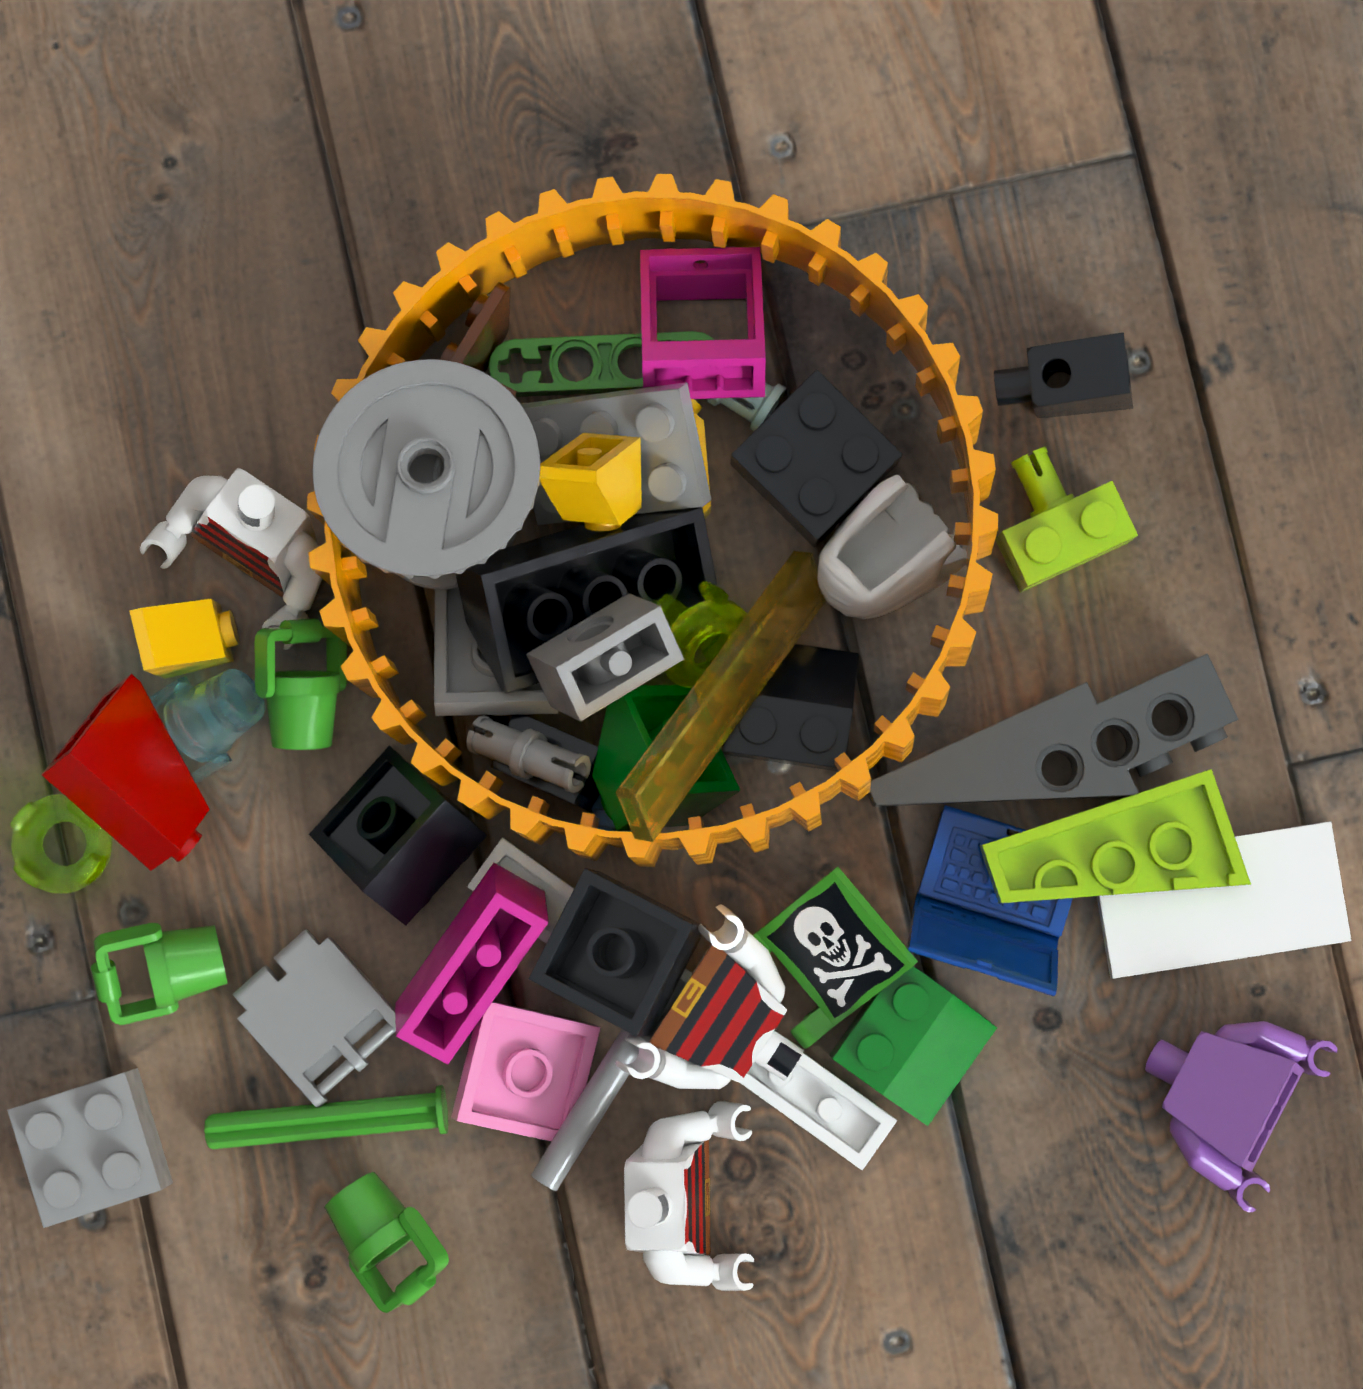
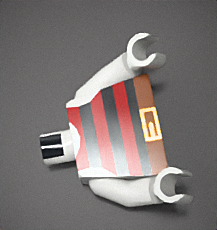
(250, 530)
(720, 1018)
(671, 1199)

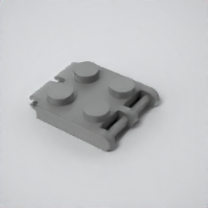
(314, 1013)

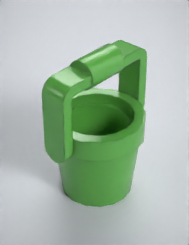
(299, 701)
(178, 965)
(374, 1228)

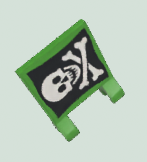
(835, 952)

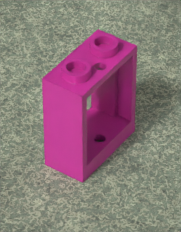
(708, 366)

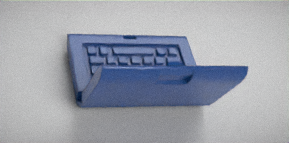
(963, 923)

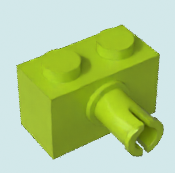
(1062, 527)

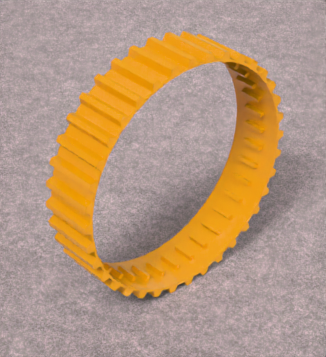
(667, 215)

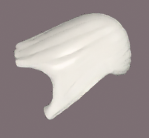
(887, 553)

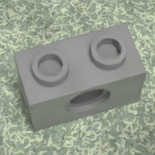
(605, 656)

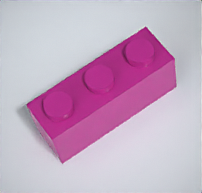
(471, 963)

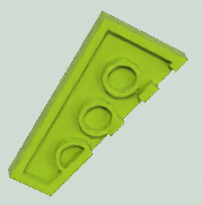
(1137, 844)

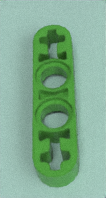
(602, 349)

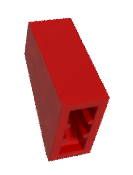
(131, 777)

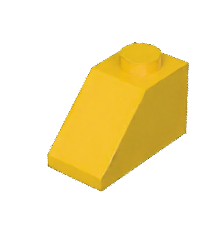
(595, 480)
(184, 637)

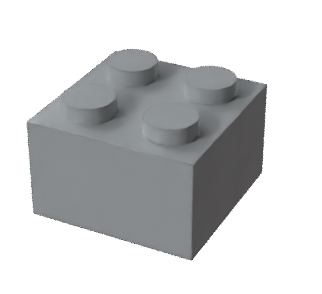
(90, 1147)

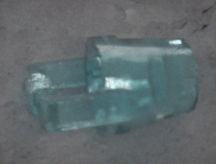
(209, 716)

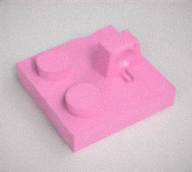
(524, 1071)

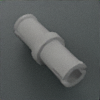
(528, 754)

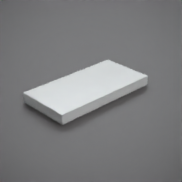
(1288, 907)

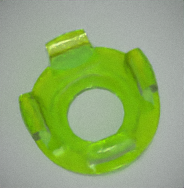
(702, 625)
(28, 852)

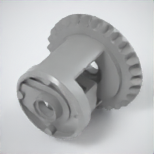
(426, 470)

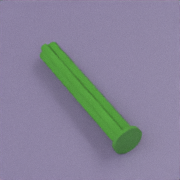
(328, 1121)

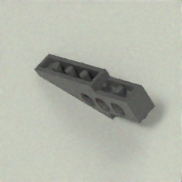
(1008, 756)

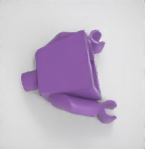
(1231, 1096)

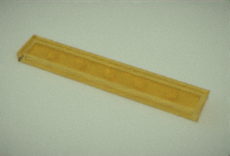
(721, 697)

